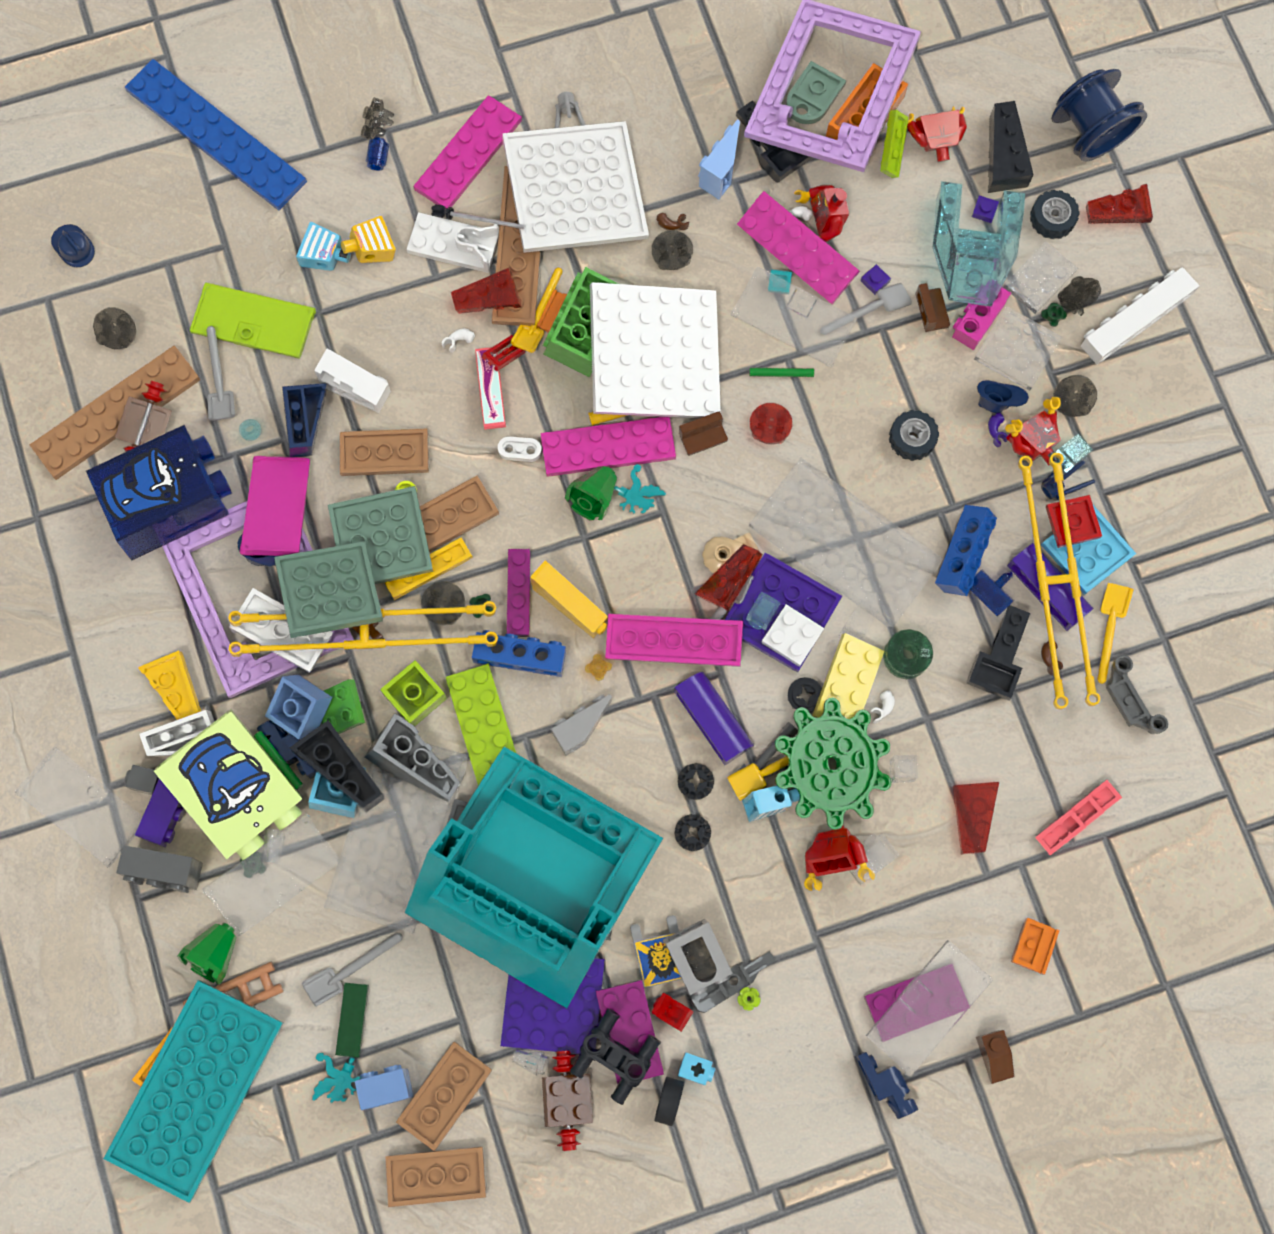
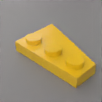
(173, 683)

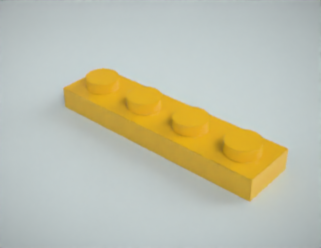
(442, 562)

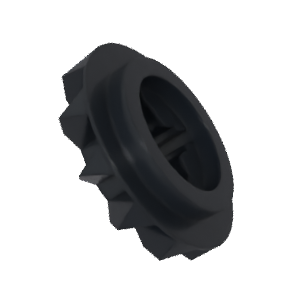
(795, 690)
(688, 788)
(692, 843)

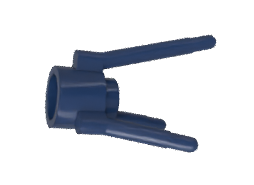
(1050, 486)

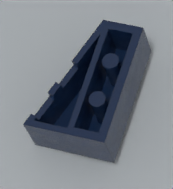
(302, 415)

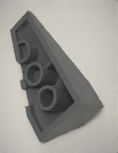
(408, 757)

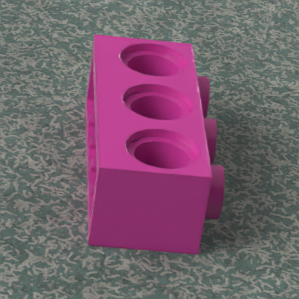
(976, 323)

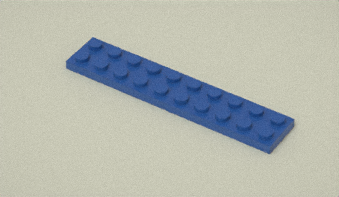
(216, 134)

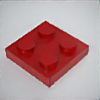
(1081, 519)

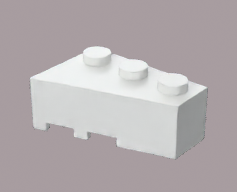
(352, 381)
(174, 735)

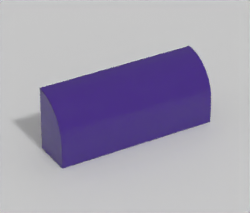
(1061, 601)
(713, 717)

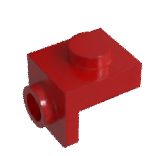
(671, 1012)

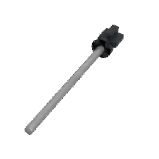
(440, 211)

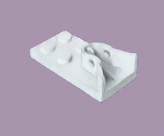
(453, 242)
(277, 631)

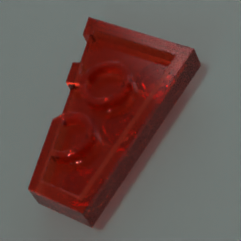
(1127, 207)
(487, 293)
(730, 578)
(974, 814)

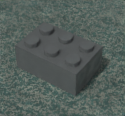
(159, 869)

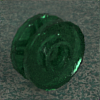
(914, 642)

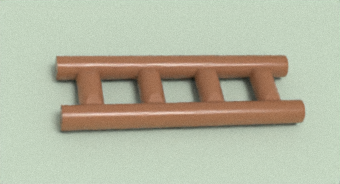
(240, 982)

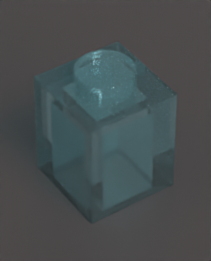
(1074, 452)
(763, 611)

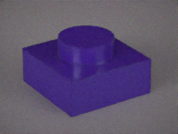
(985, 209)
(875, 279)

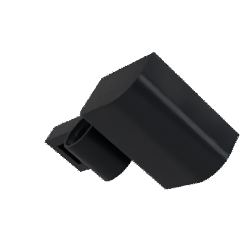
(775, 160)
(995, 671)

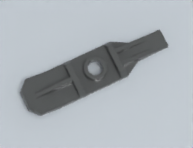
(717, 993)

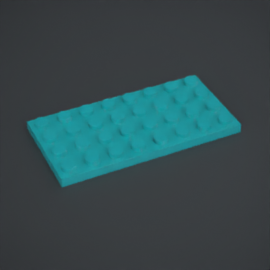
(193, 1091)

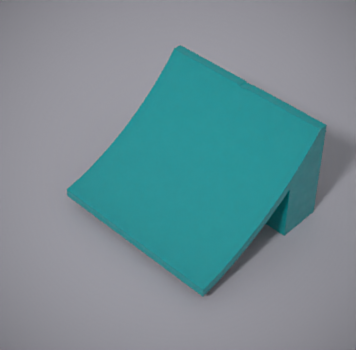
(532, 876)

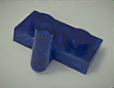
(991, 591)

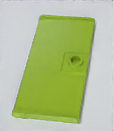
(253, 320)

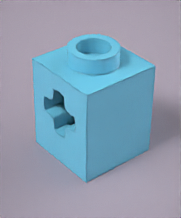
(692, 1060)

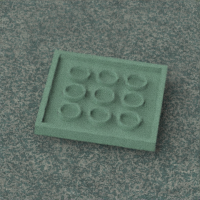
(391, 531)
(328, 589)

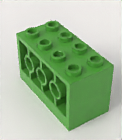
(571, 331)

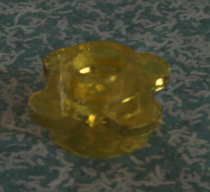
(598, 673)

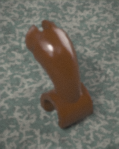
(665, 223)
(1046, 656)

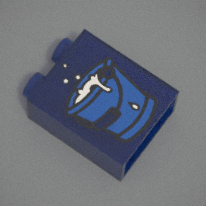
(160, 491)

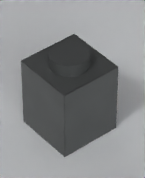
(141, 779)

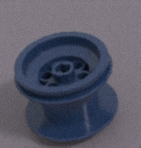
(1098, 114)

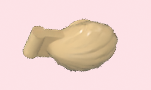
(722, 547)

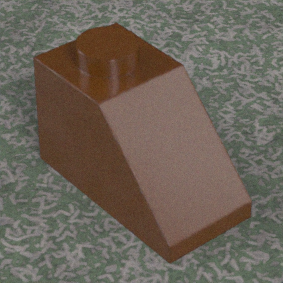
(996, 1055)

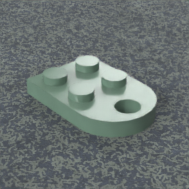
(815, 93)

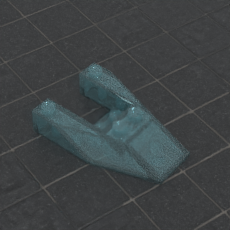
(975, 261)

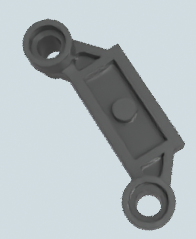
(1129, 701)

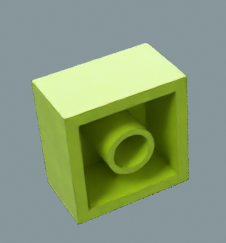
(413, 693)

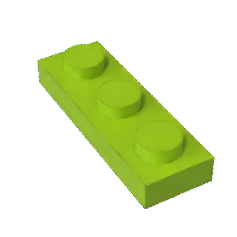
(894, 144)

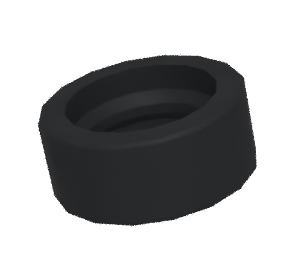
(669, 1101)

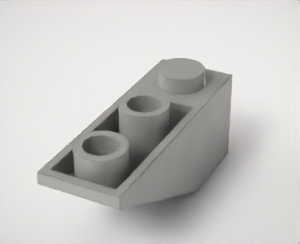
(576, 730)

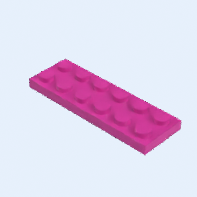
(467, 153)
(798, 247)
(608, 446)
(674, 640)

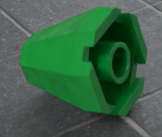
(592, 493)
(210, 952)

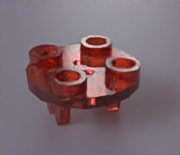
(761, 421)

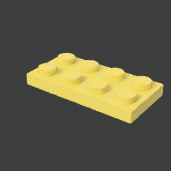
(850, 676)

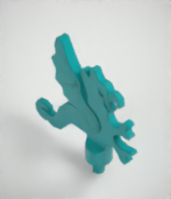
(635, 497)
(341, 1081)

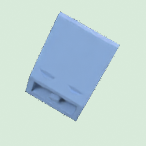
(717, 168)

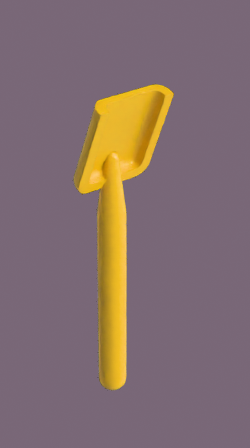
(530, 336)
(1115, 604)
(752, 779)

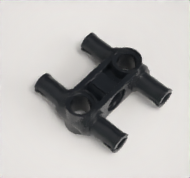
(615, 1056)

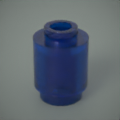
(377, 154)

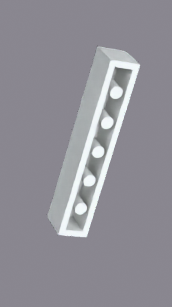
(1139, 316)

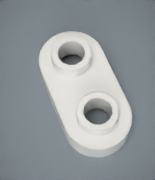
(520, 447)

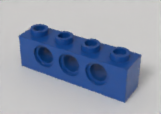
(966, 550)
(551, 666)

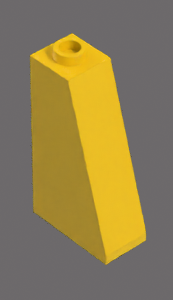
(568, 599)

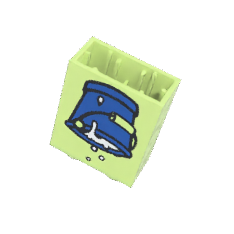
(230, 786)

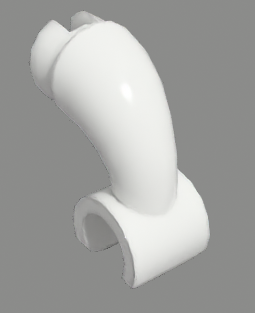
(802, 212)
(461, 334)
(888, 704)

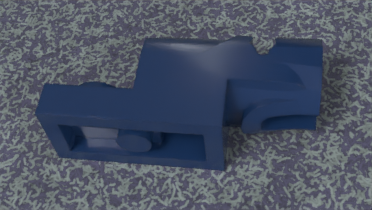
(281, 743)
(887, 1084)

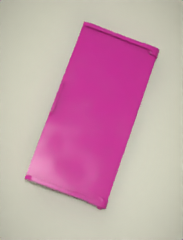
(275, 506)

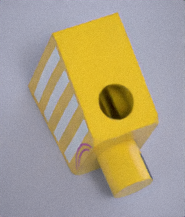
(370, 242)

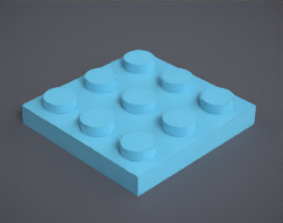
(1093, 558)

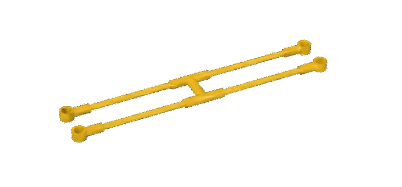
(1071, 578)
(365, 642)

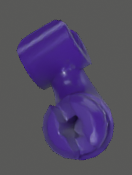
(993, 425)

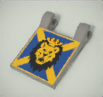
(653, 956)

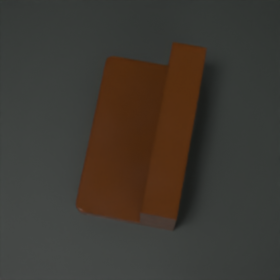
(932, 308)
(703, 433)

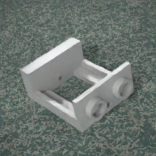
(674, 943)

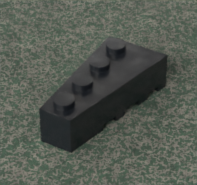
(1008, 152)
(335, 762)

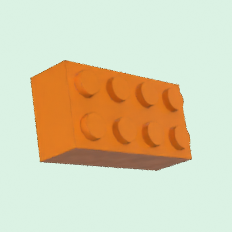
(857, 102)

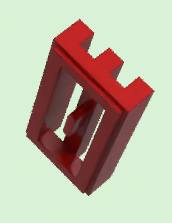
(505, 361)

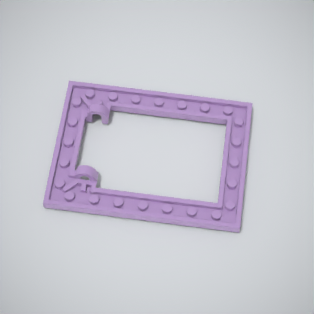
(770, 117)
(235, 673)

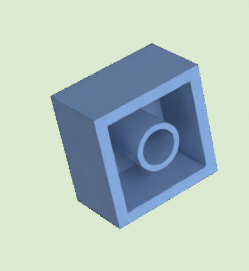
(298, 706)
(385, 1088)

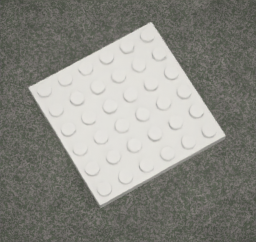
(575, 186)
(654, 351)

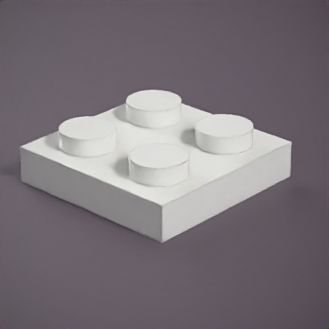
(792, 635)

